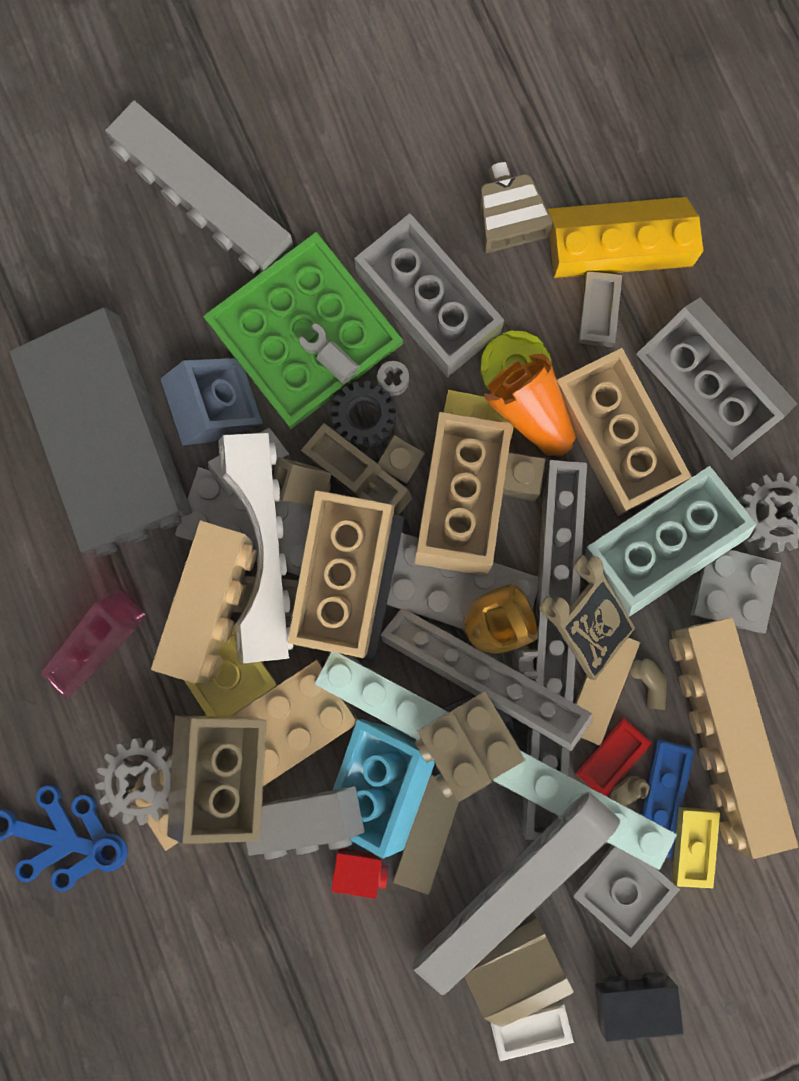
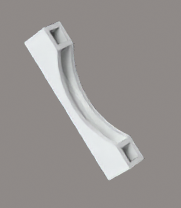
(248, 471)

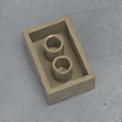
(216, 779)

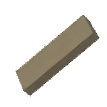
(426, 839)

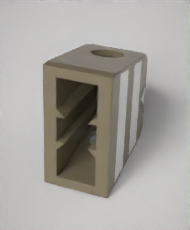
(511, 210)

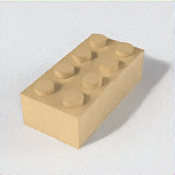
(621, 432)
(463, 494)
(341, 574)
(205, 604)

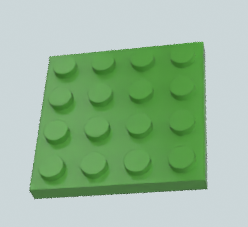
(281, 305)

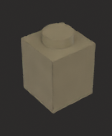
(523, 477)
(300, 481)

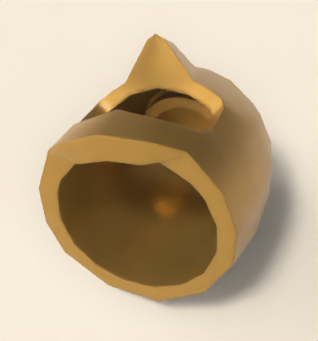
(501, 621)

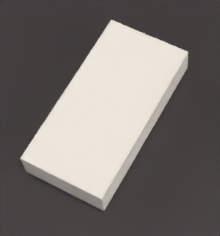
(534, 1032)

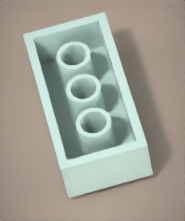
(671, 540)

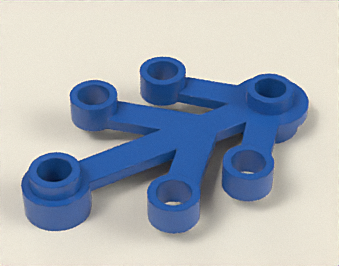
(66, 840)

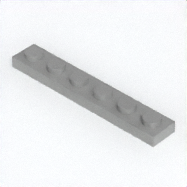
(478, 672)

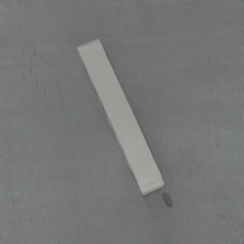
(516, 892)

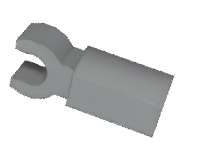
(330, 356)

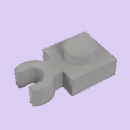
(522, 661)

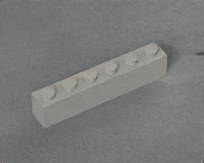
(198, 188)

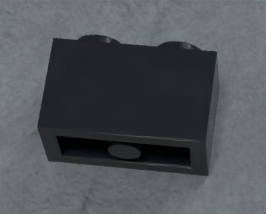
(638, 1007)

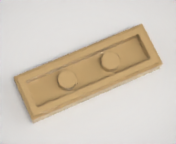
(602, 694)

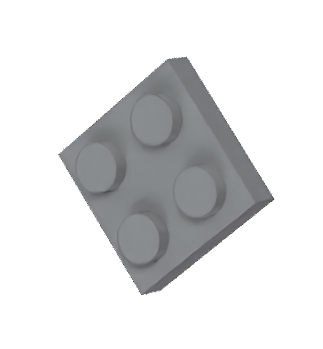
(737, 588)
(625, 894)

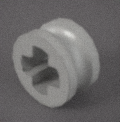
(393, 366)

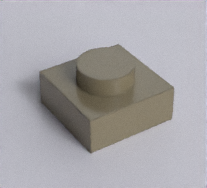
(401, 460)

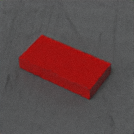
(613, 757)

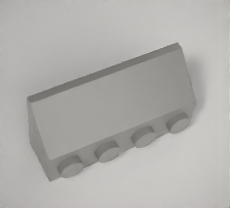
(716, 378)

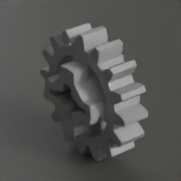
(766, 505)
(126, 772)

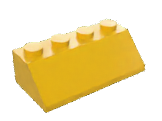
(624, 237)

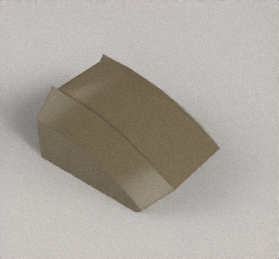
(518, 976)

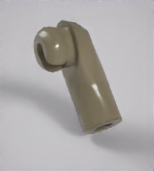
(654, 680)
(629, 790)

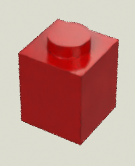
(359, 873)

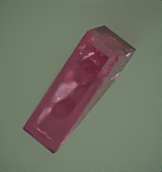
(93, 642)

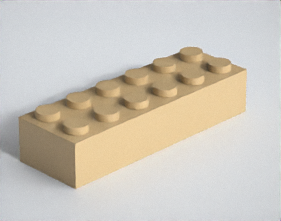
(298, 724)
(732, 739)

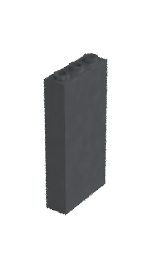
(100, 433)

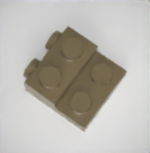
(469, 747)

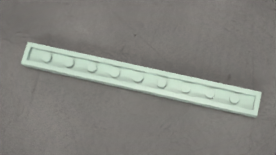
(529, 779)

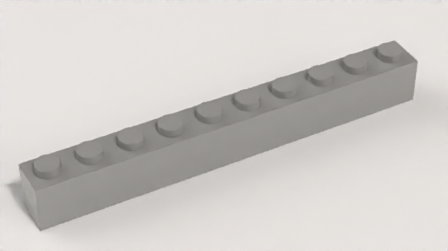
(557, 578)

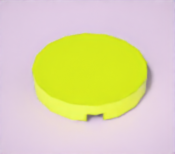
(506, 350)

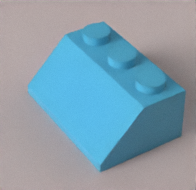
(388, 784)

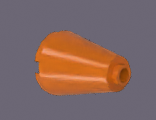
(534, 404)

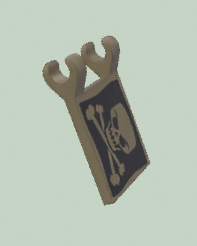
(594, 623)

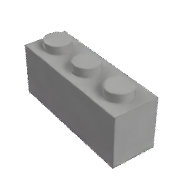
(308, 822)

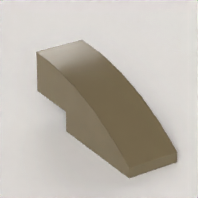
(354, 469)

